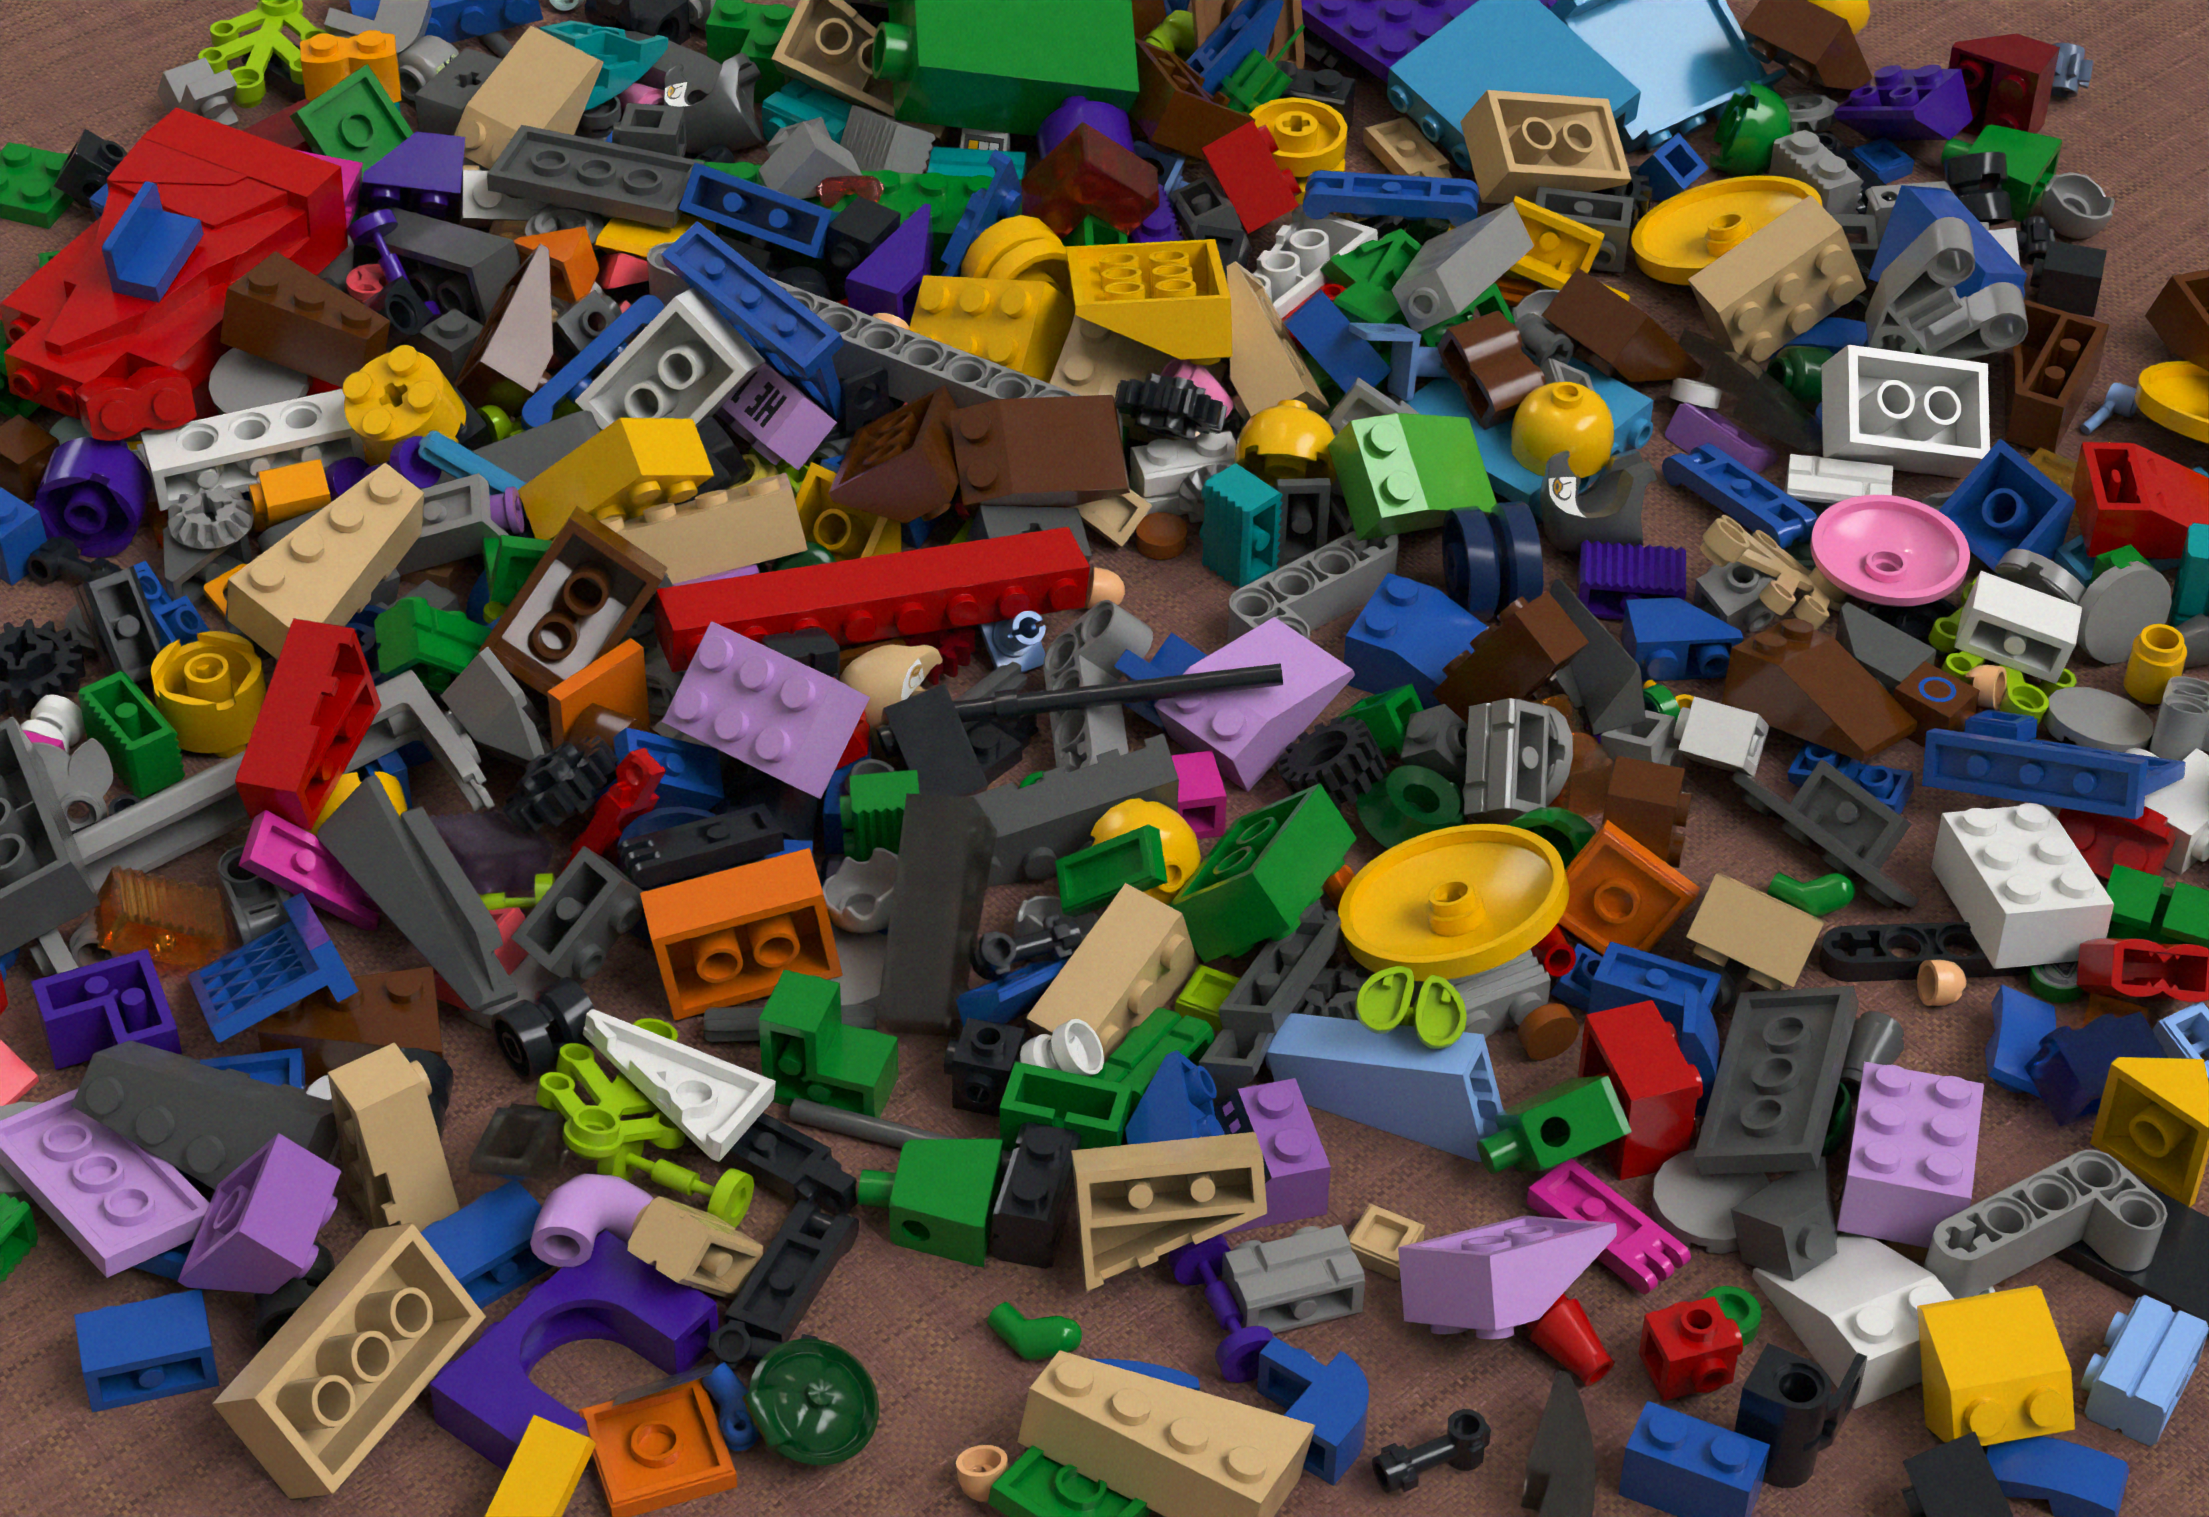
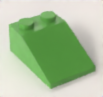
(1408, 472)

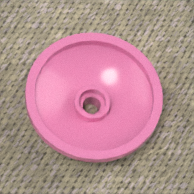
(1890, 550)

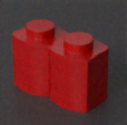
(149, 398)
(2144, 969)

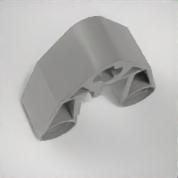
(1919, 307)

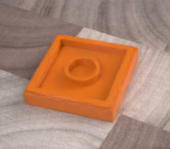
(611, 681)
(1623, 893)
(658, 1450)

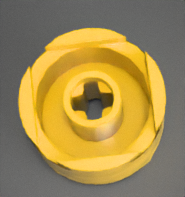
(399, 399)
(210, 691)

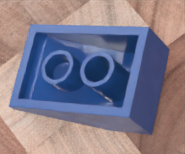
(1407, 638)

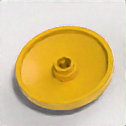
(1708, 221)
(2176, 397)
(1454, 901)

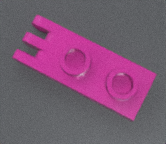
(303, 864)
(1639, 1251)

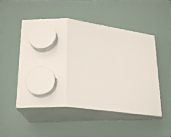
(1861, 1304)

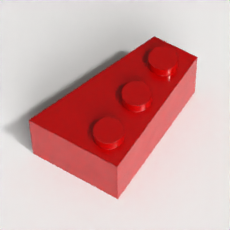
(308, 723)

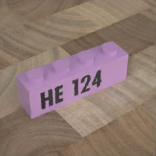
(776, 418)

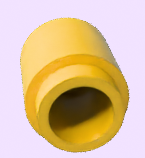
(2153, 660)

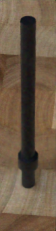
(1009, 706)

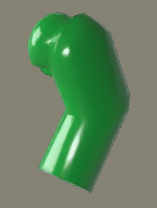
(1816, 896)
(1034, 1337)

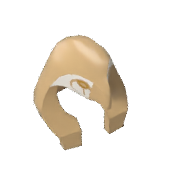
(888, 677)

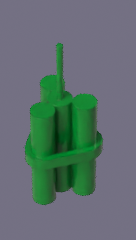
(1257, 80)

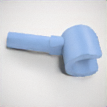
(2118, 400)

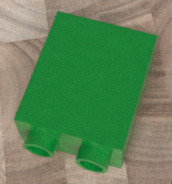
(1004, 59)

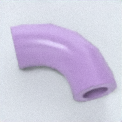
(580, 1212)

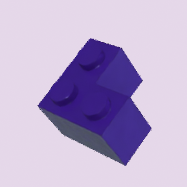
(104, 1007)

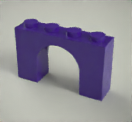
(610, 1297)

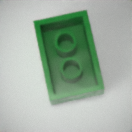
(1264, 874)

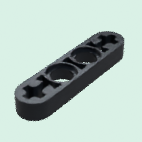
(1925, 939)

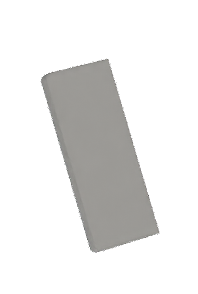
(452, 525)

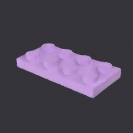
(99, 1185)

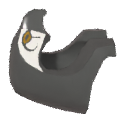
(725, 113)
(1601, 513)

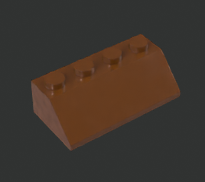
(902, 462)

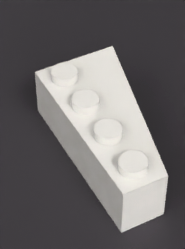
(1294, 263)

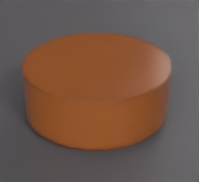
(1161, 536)
(1548, 1031)

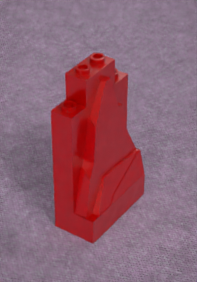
(250, 203)

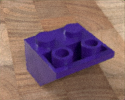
(1908, 104)
(417, 176)

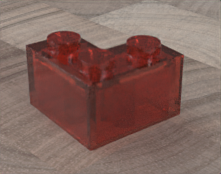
(1087, 177)

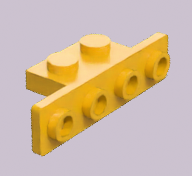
(1558, 247)

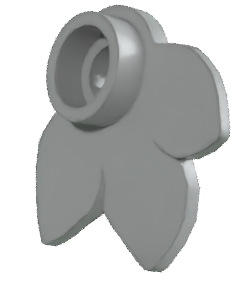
(79, 778)

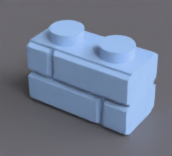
(2144, 1370)

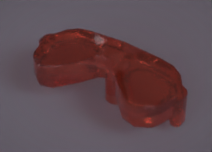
(834, 188)

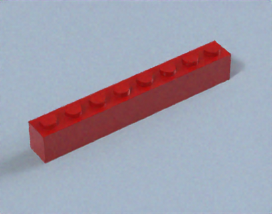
(882, 593)

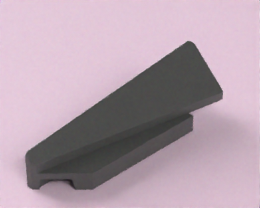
(1603, 676)
(420, 890)
(1267, 997)

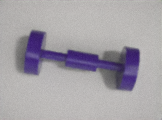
(373, 229)
(403, 458)
(1202, 1264)

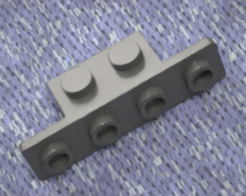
(1843, 820)

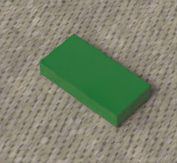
(1099, 872)

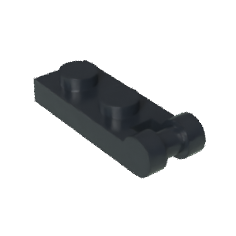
(792, 1271)

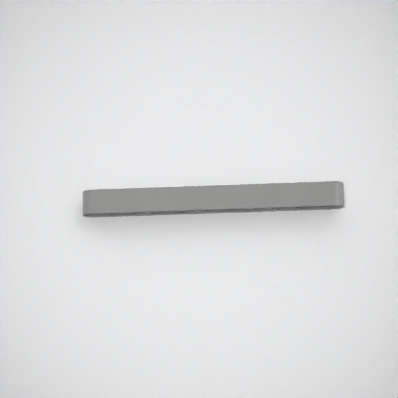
(912, 360)

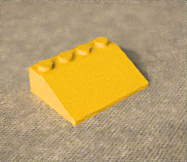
(1157, 295)

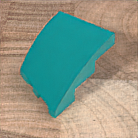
(623, 57)

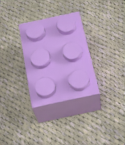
(766, 709)
(1909, 1153)

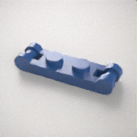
(1390, 195)
(577, 374)
(1741, 494)

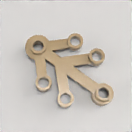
(1729, 542)

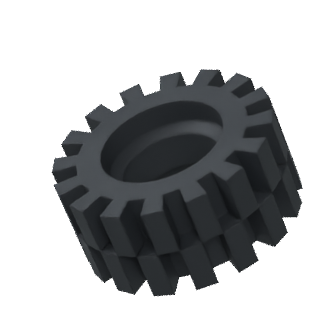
(1337, 757)

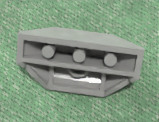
(495, 712)

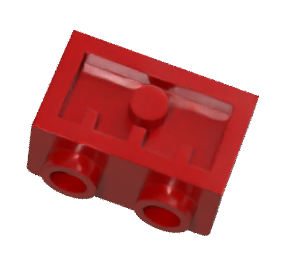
(2118, 840)

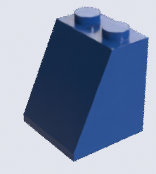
(1918, 209)

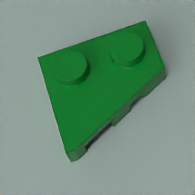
(1376, 260)

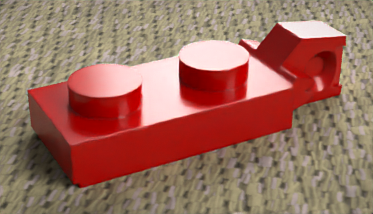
(624, 802)

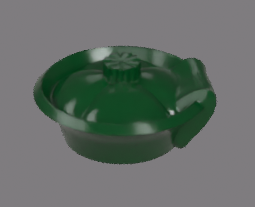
(1410, 804)
(812, 1402)

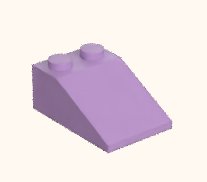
(1257, 724)
(1497, 1273)

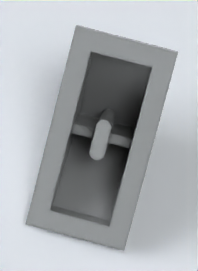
(806, 161)

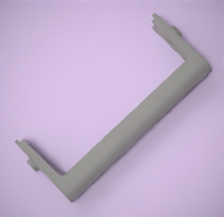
(211, 806)

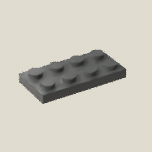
(592, 176)
(1777, 1081)

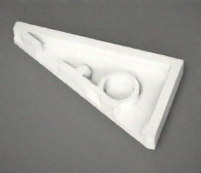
(695, 1090)

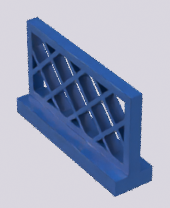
(764, 313)
(2046, 772)
(271, 973)

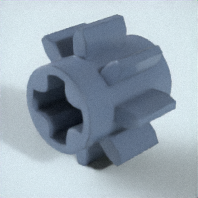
(2071, 71)

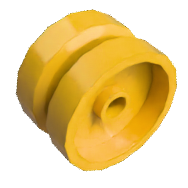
(1307, 134)
(1019, 250)

